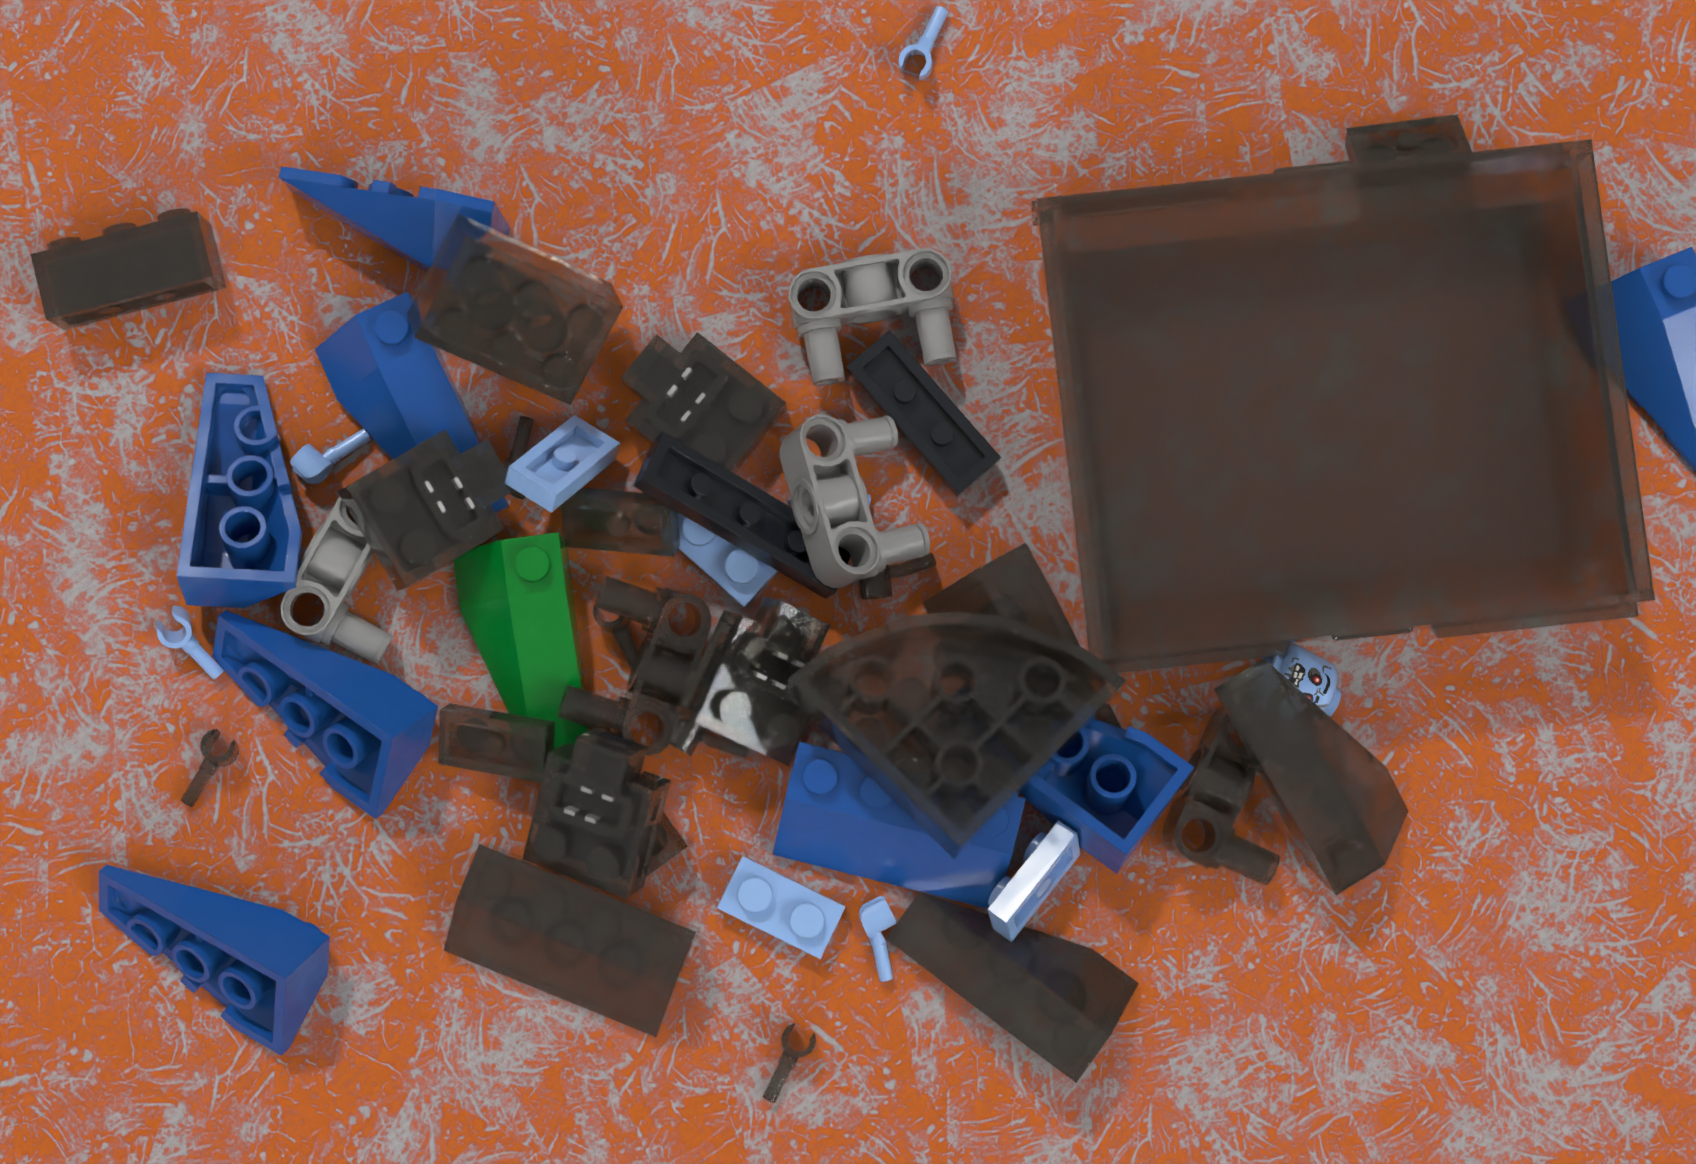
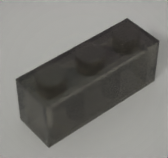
(128, 269)

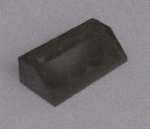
(569, 939)

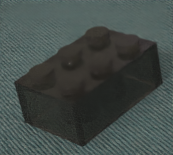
(514, 310)

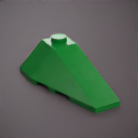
(524, 624)

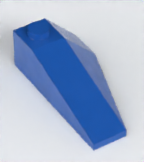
(240, 508)
(1109, 789)

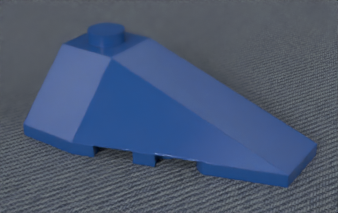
(391, 215)
(1659, 344)
(395, 382)
(349, 714)
(240, 951)

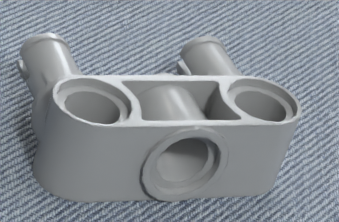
(869, 292)
(833, 500)
(332, 571)

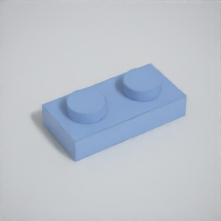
(562, 463)
(726, 564)
(1045, 864)
(781, 907)

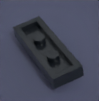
(923, 413)

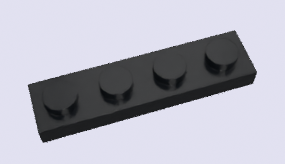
(729, 508)

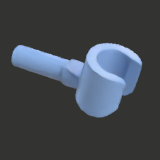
(925, 42)
(316, 467)
(184, 639)
(875, 918)

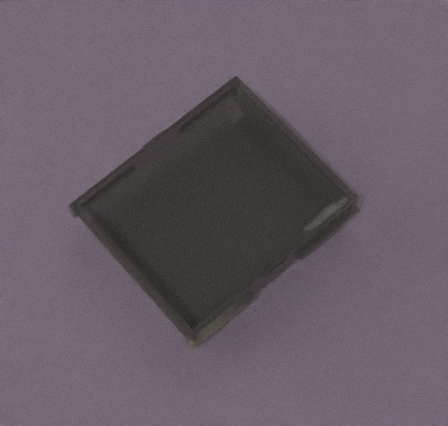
(1343, 405)

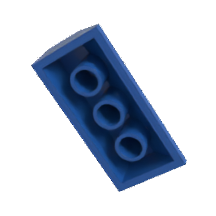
(851, 825)

